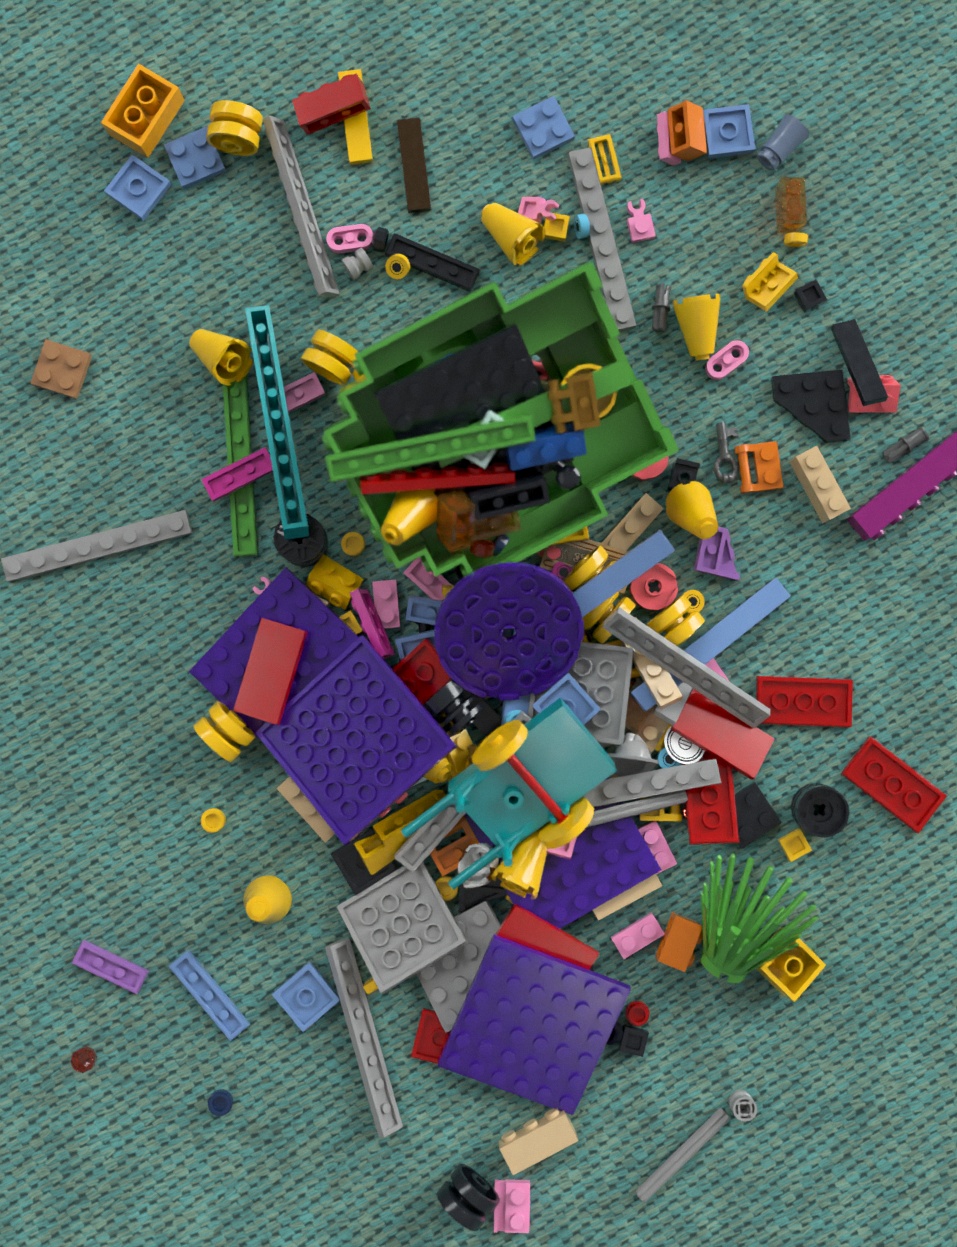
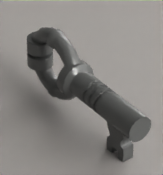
(724, 456)

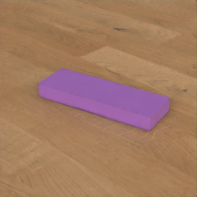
(110, 967)

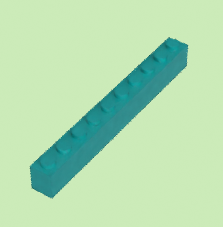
(277, 423)

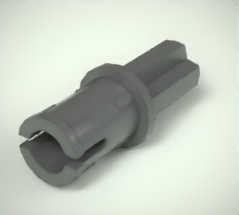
(661, 307)
(905, 445)

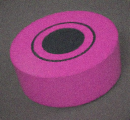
(561, 570)

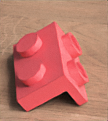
(890, 405)

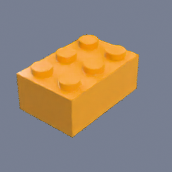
(143, 110)

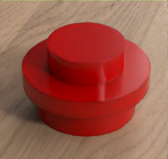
(637, 1013)

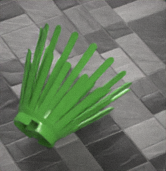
(729, 943)

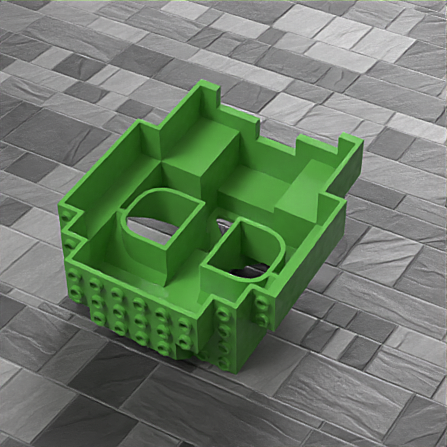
(563, 326)

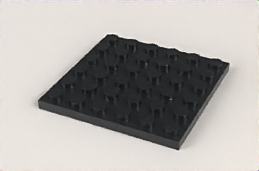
(461, 391)

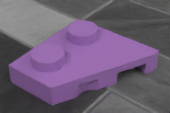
(716, 556)

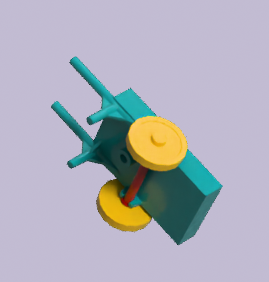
(544, 765)

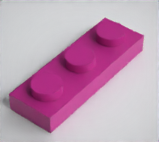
(238, 474)
(371, 622)

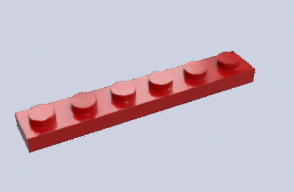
(432, 479)

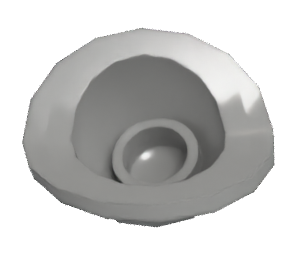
(632, 756)

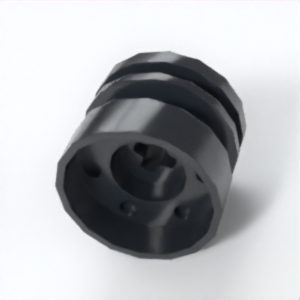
(309, 551)
(453, 708)
(833, 809)

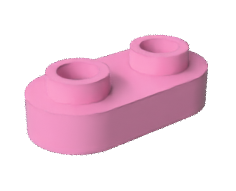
(350, 236)
(726, 360)

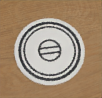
(681, 749)

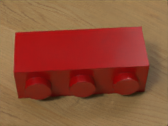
(331, 103)

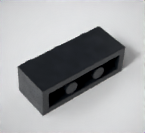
(498, 499)

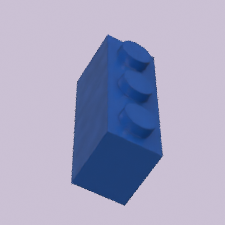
(547, 447)

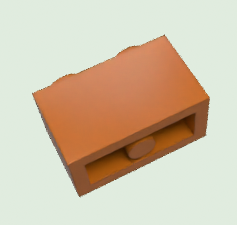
(687, 130)
(679, 942)

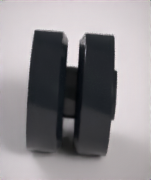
(468, 1197)

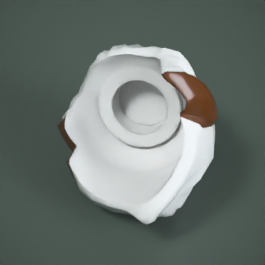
(471, 855)

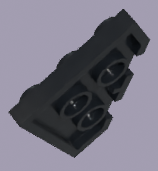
(815, 402)

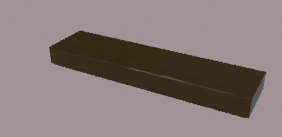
(414, 165)

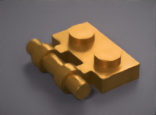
(581, 399)

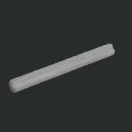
(637, 807)
(682, 1155)

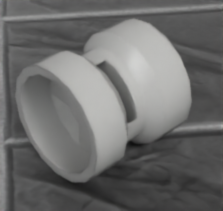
(357, 263)
(742, 1100)

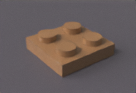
(61, 369)

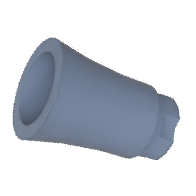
(782, 142)

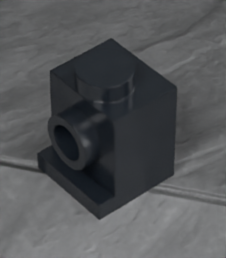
(682, 467)

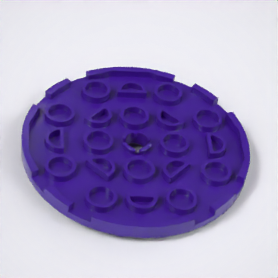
(502, 598)

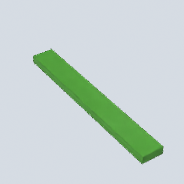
(606, 381)
(238, 447)
(430, 448)

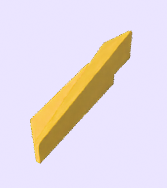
(380, 848)

